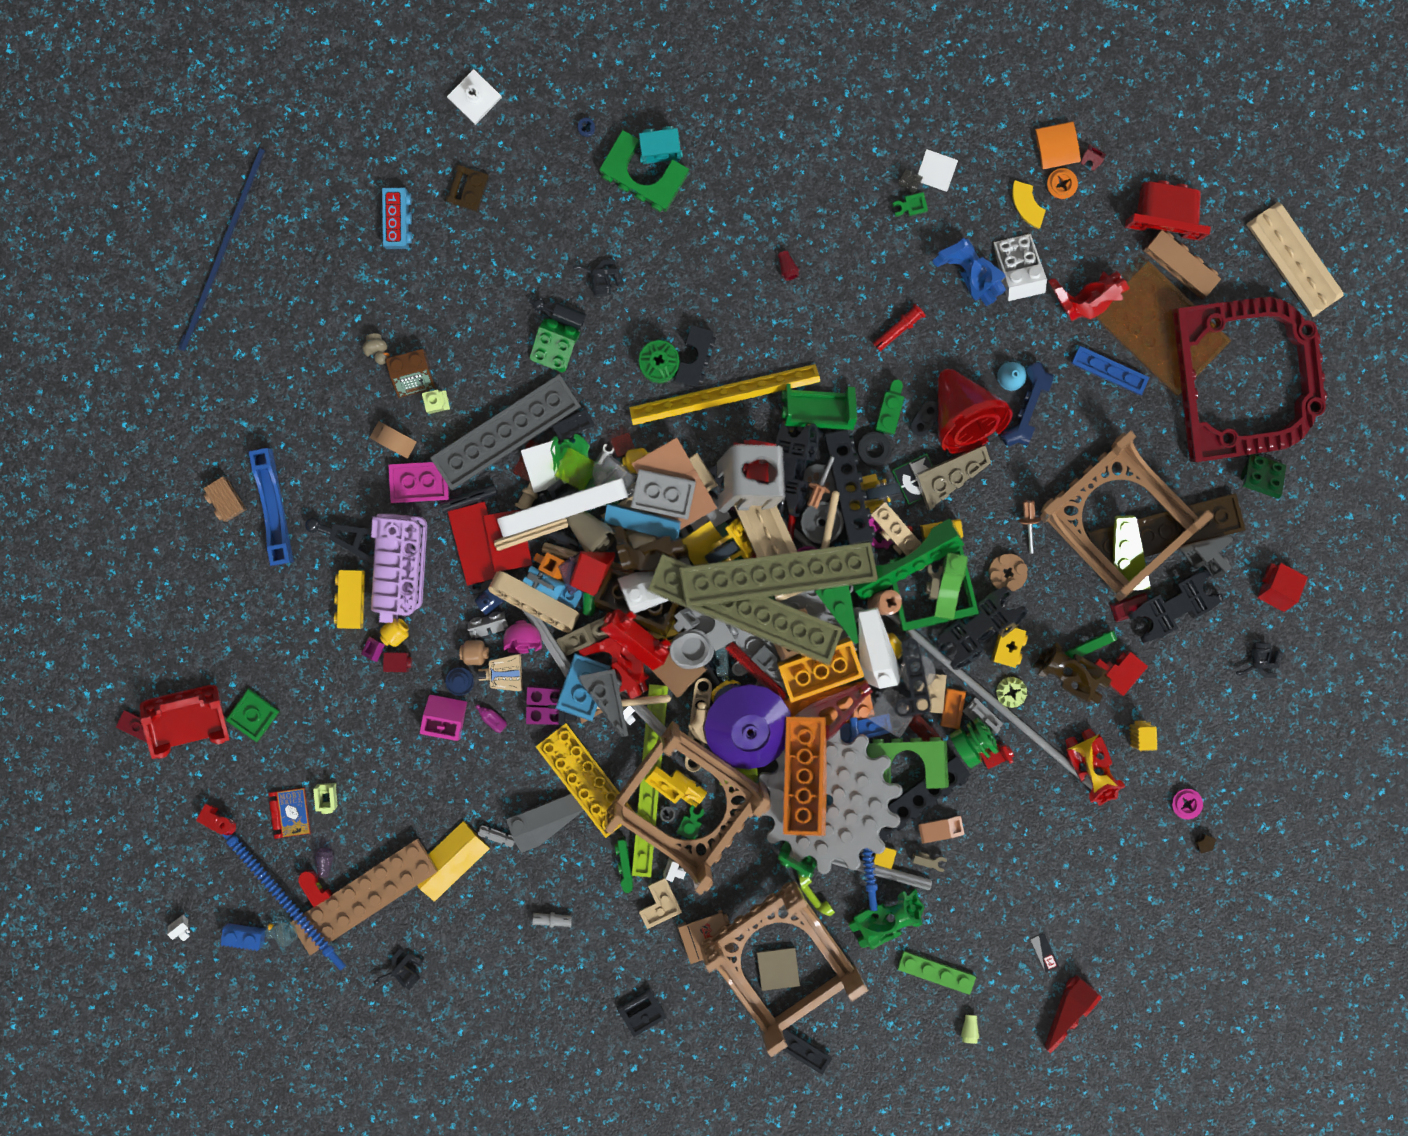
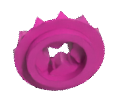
(1196, 804)

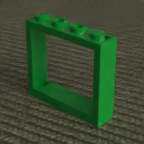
(929, 621)

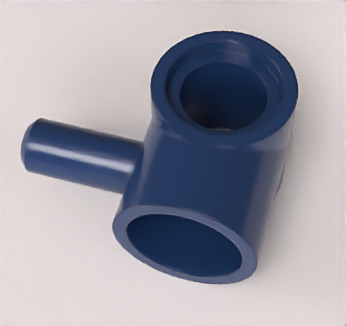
(488, 601)

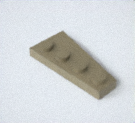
(944, 478)

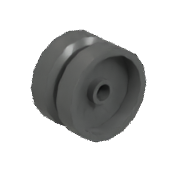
(810, 527)

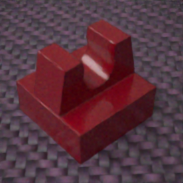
(1094, 155)

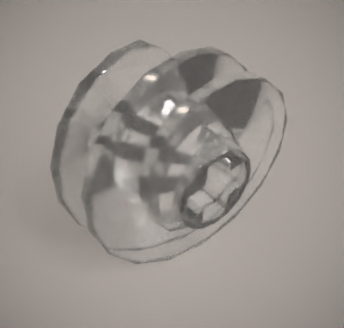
(929, 668)

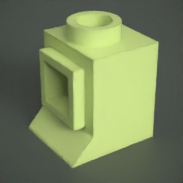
(435, 401)
(325, 807)

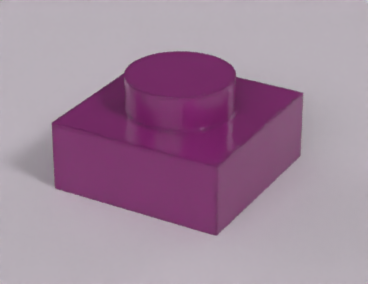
(373, 649)

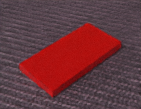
(472, 542)

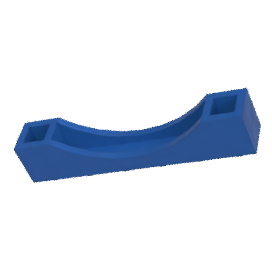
(275, 522)

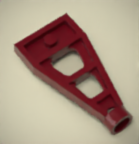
(831, 701)

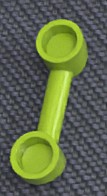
(825, 907)

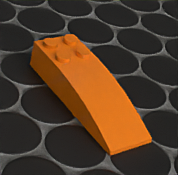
(805, 777)

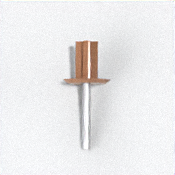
(819, 489)
(1029, 518)

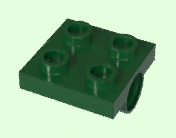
(1264, 475)

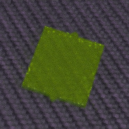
(575, 469)

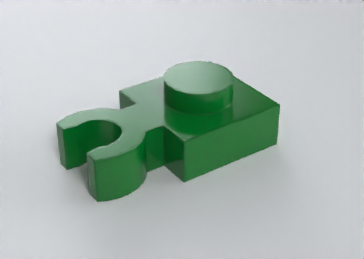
(913, 204)
(689, 825)

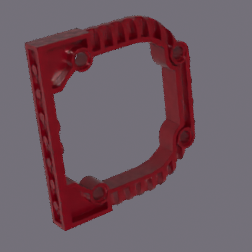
(1194, 323)

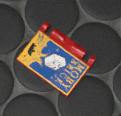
(289, 813)

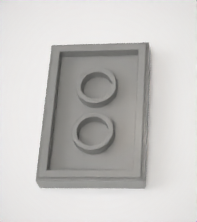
(663, 494)

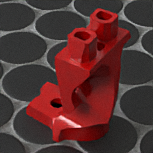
(1093, 297)
(626, 665)

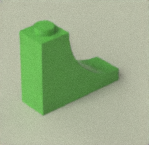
(950, 584)

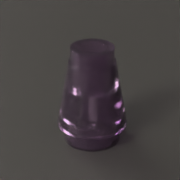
(324, 859)

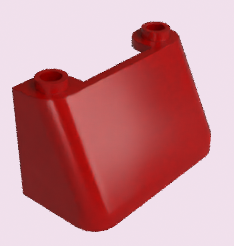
(183, 719)

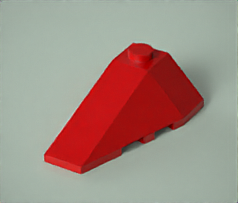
(1076, 1001)

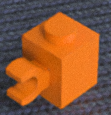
(549, 565)

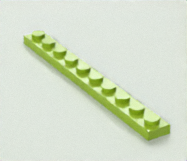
(648, 795)

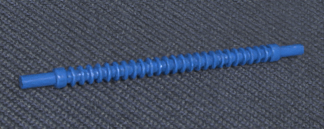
(870, 887)
(328, 950)

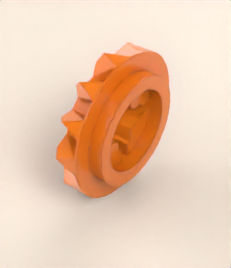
(1064, 175)

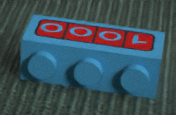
(396, 218)

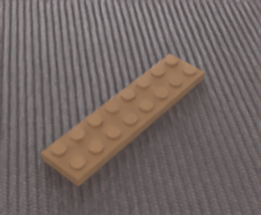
(368, 894)

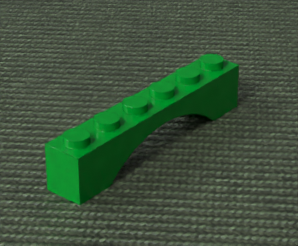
(940, 541)

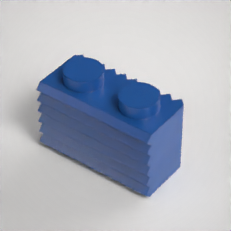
(243, 936)

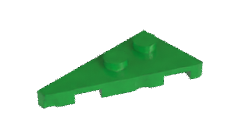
(840, 605)

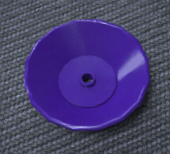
(742, 710)

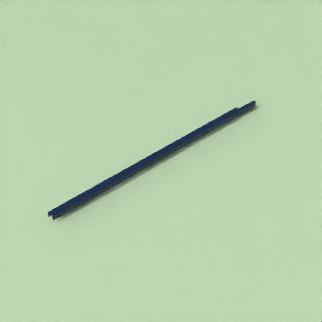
(185, 339)

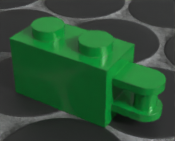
(890, 409)

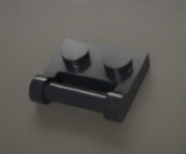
(645, 1017)

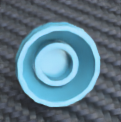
(1011, 376)

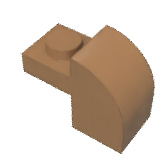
(393, 439)

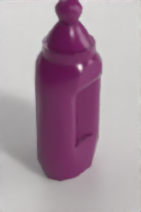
(492, 719)

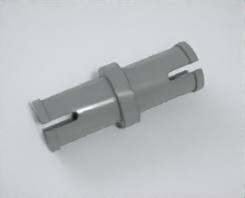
(552, 919)

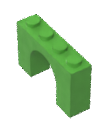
(932, 752)

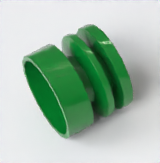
(663, 372)
(973, 743)

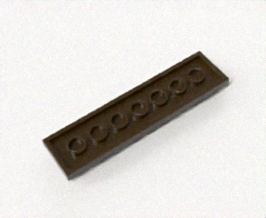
(1162, 529)

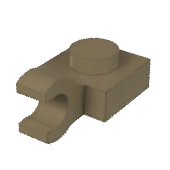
(932, 587)
(924, 860)

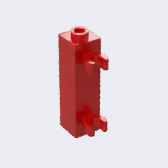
(635, 638)

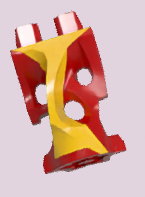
(1103, 786)

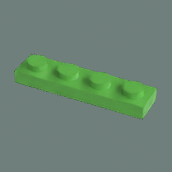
(936, 972)

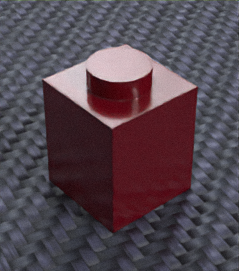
(397, 662)

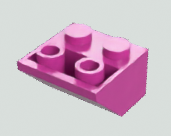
(443, 717)

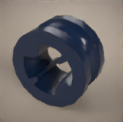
(580, 127)

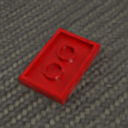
(508, 558)

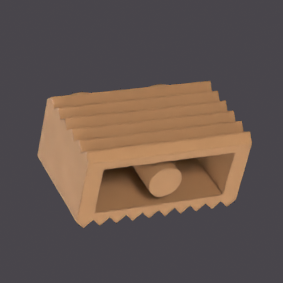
(224, 499)

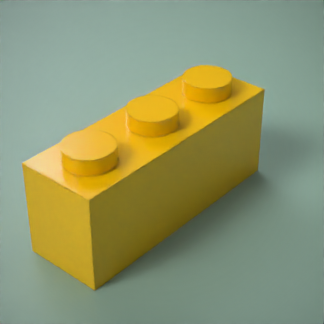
(350, 599)

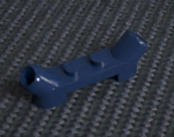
(1022, 432)

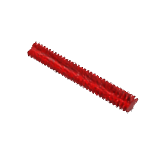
(760, 674)

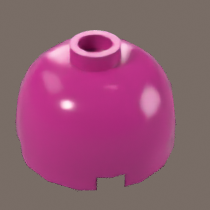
(522, 637)

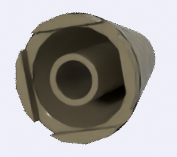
(591, 532)

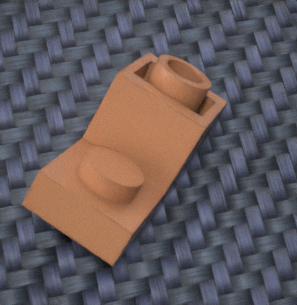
(941, 829)

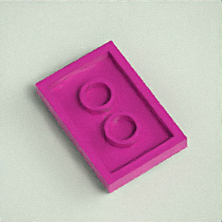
(416, 483)

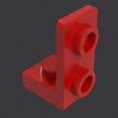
(1004, 754)

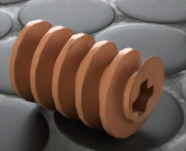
(886, 601)

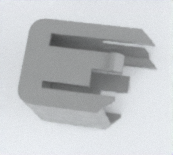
(739, 487)

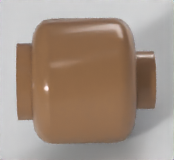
(474, 652)

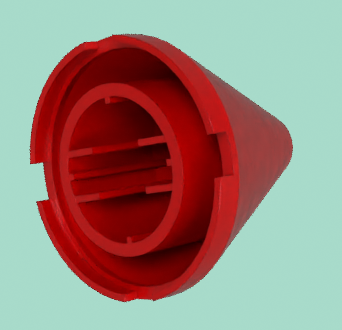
(967, 413)

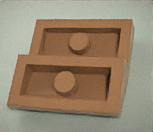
(677, 678)

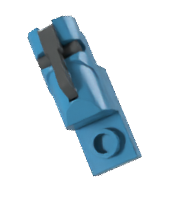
(551, 587)

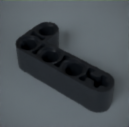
(913, 677)

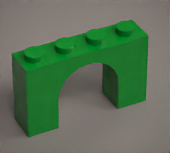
(658, 194)

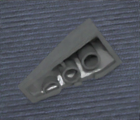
(541, 822)

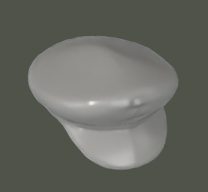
(691, 649)

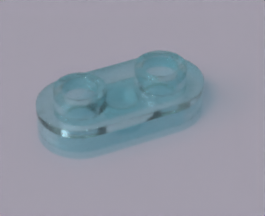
(723, 668)

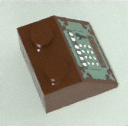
(410, 373)

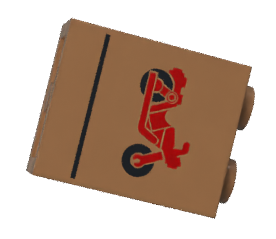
(697, 931)

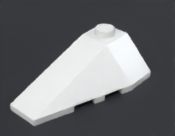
(635, 591)
(876, 651)

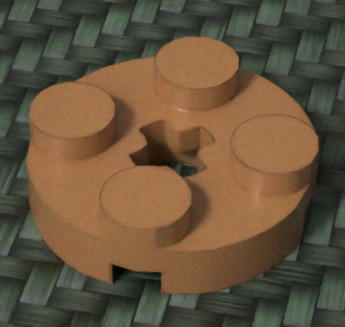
(1008, 561)

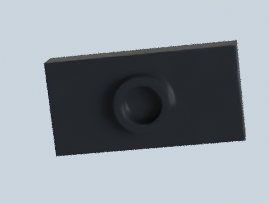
(573, 425)

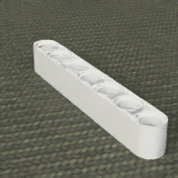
(562, 507)

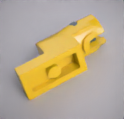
(676, 786)

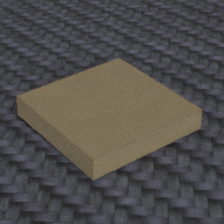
(778, 968)

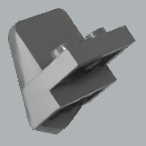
(1206, 554)

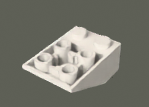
(1022, 267)

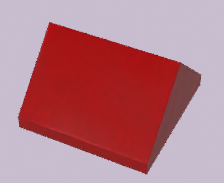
(591, 571)

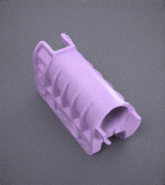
(396, 565)

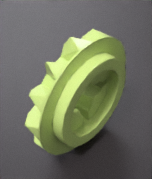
(1003, 688)

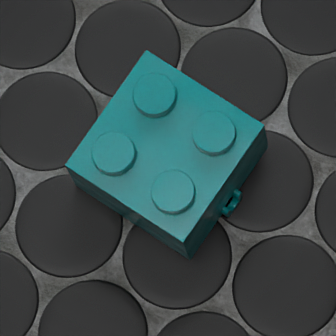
(660, 145)

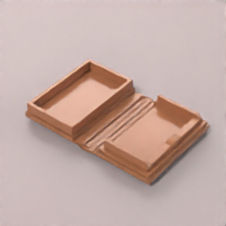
(673, 461)

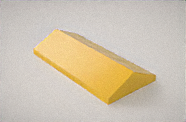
(453, 859)

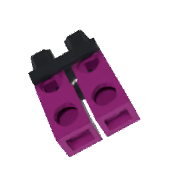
(545, 714)

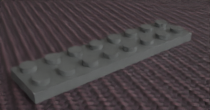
(505, 432)

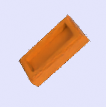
(953, 708)

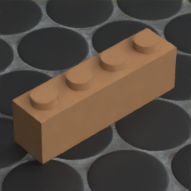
(1182, 264)

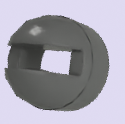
(671, 813)

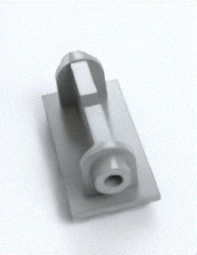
(495, 621)
(977, 709)

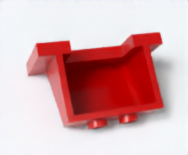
(1169, 209)

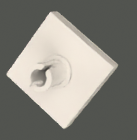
(474, 97)

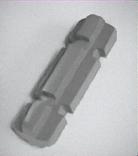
(496, 836)

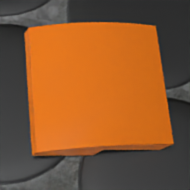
(1057, 145)

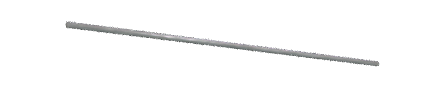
(973, 684)

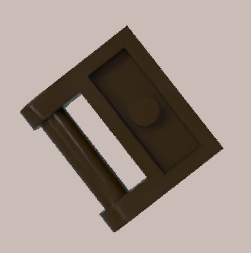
(473, 189)

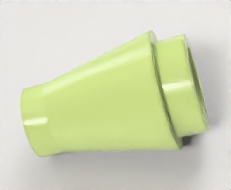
(970, 1029)

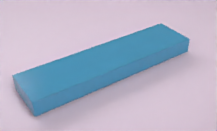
(642, 521)

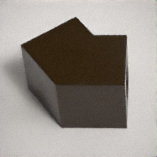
(1205, 844)

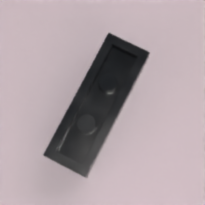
(806, 1052)

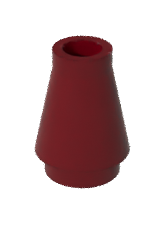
(787, 266)

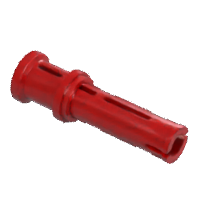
(906, 321)

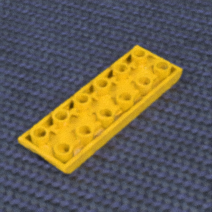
(580, 774)

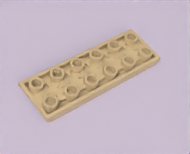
(1295, 259)
(766, 534)

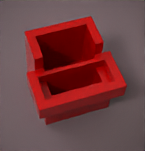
(1282, 586)

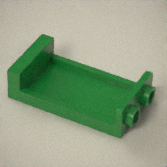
(821, 408)

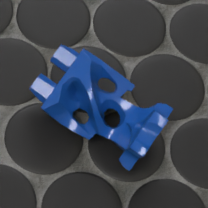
(981, 276)

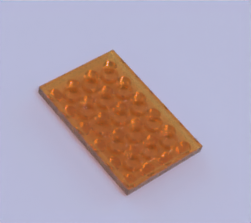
(1146, 326)

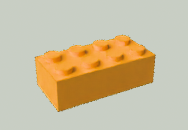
(808, 677)

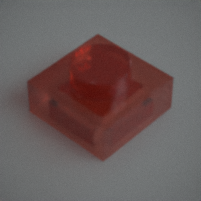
(622, 444)

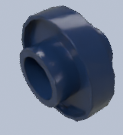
(459, 681)

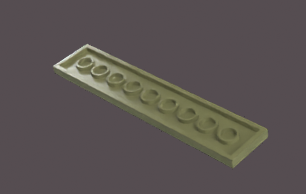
(778, 574)
(756, 616)

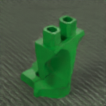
(876, 930)

